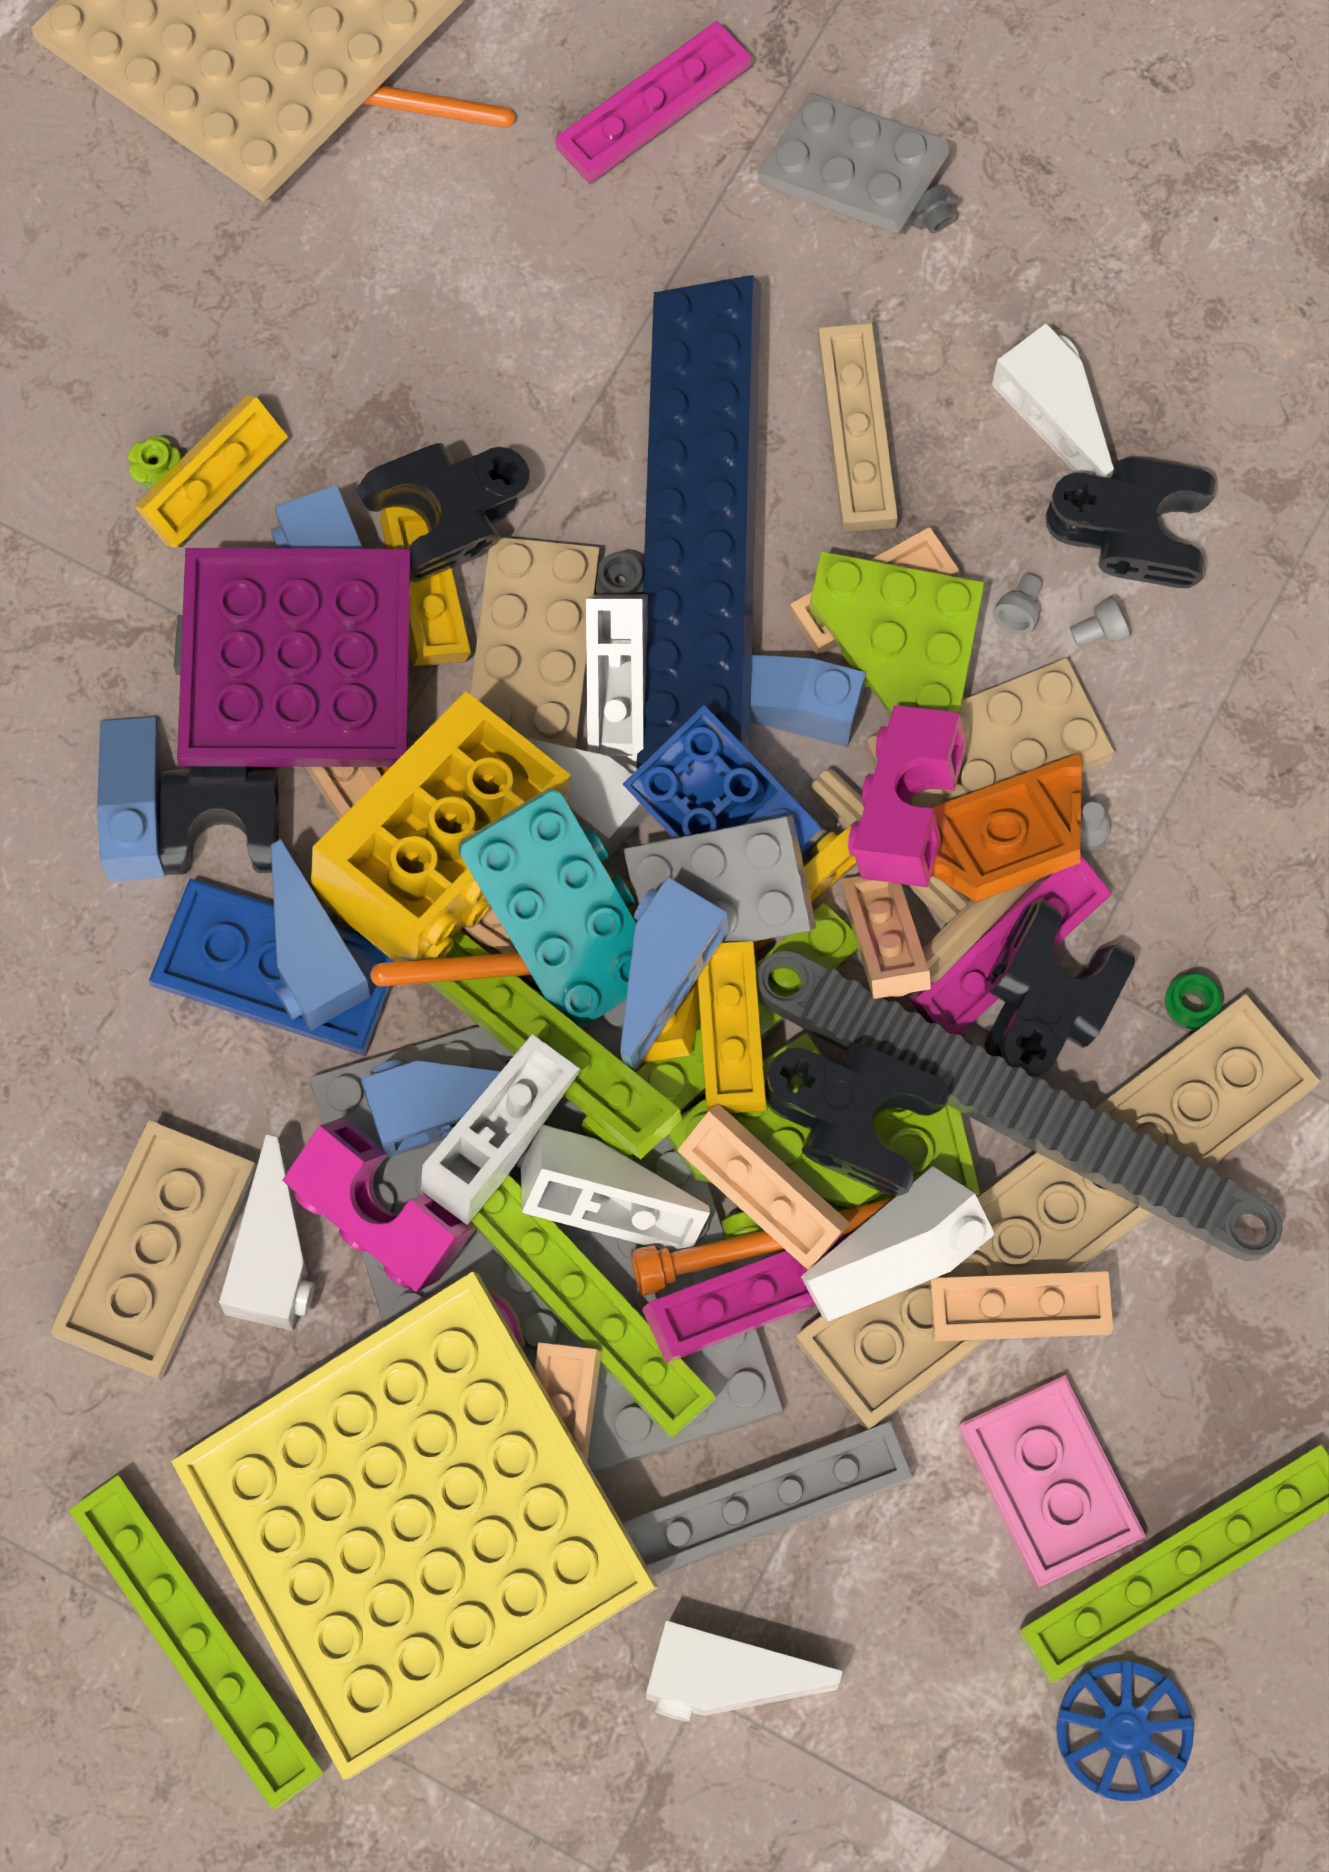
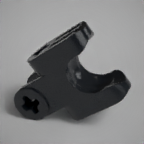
(451, 497)
(1122, 519)
(217, 796)
(1042, 1000)
(840, 1107)

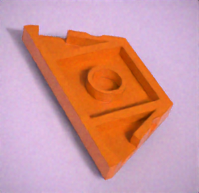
(1011, 831)

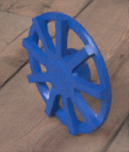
(1125, 1731)

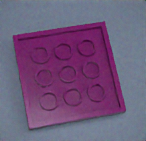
(294, 657)

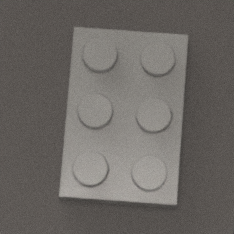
(854, 162)
(743, 869)

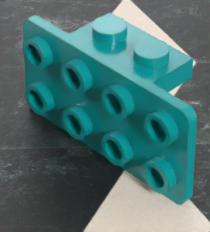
(557, 904)

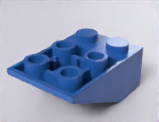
(695, 785)

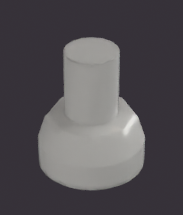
(1017, 609)
(1106, 622)
(1094, 826)

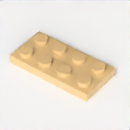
(534, 636)
(1021, 729)
(153, 1250)

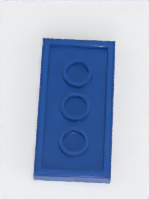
(227, 958)

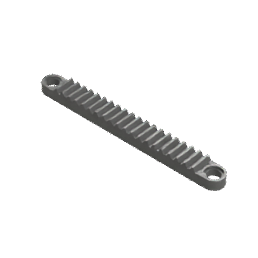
(1025, 1107)

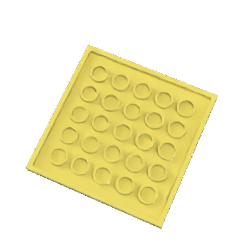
(413, 1525)

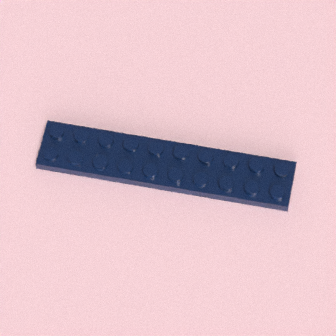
(701, 506)

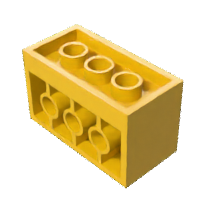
(395, 853)

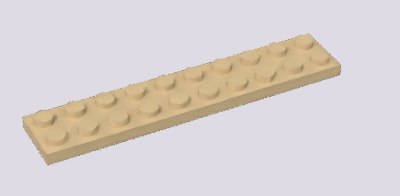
(1050, 1220)

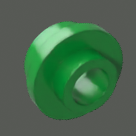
(1199, 986)

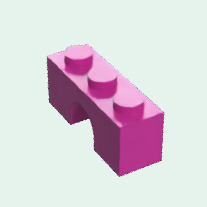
(913, 754)
(336, 1181)

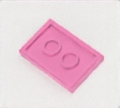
(1051, 1482)

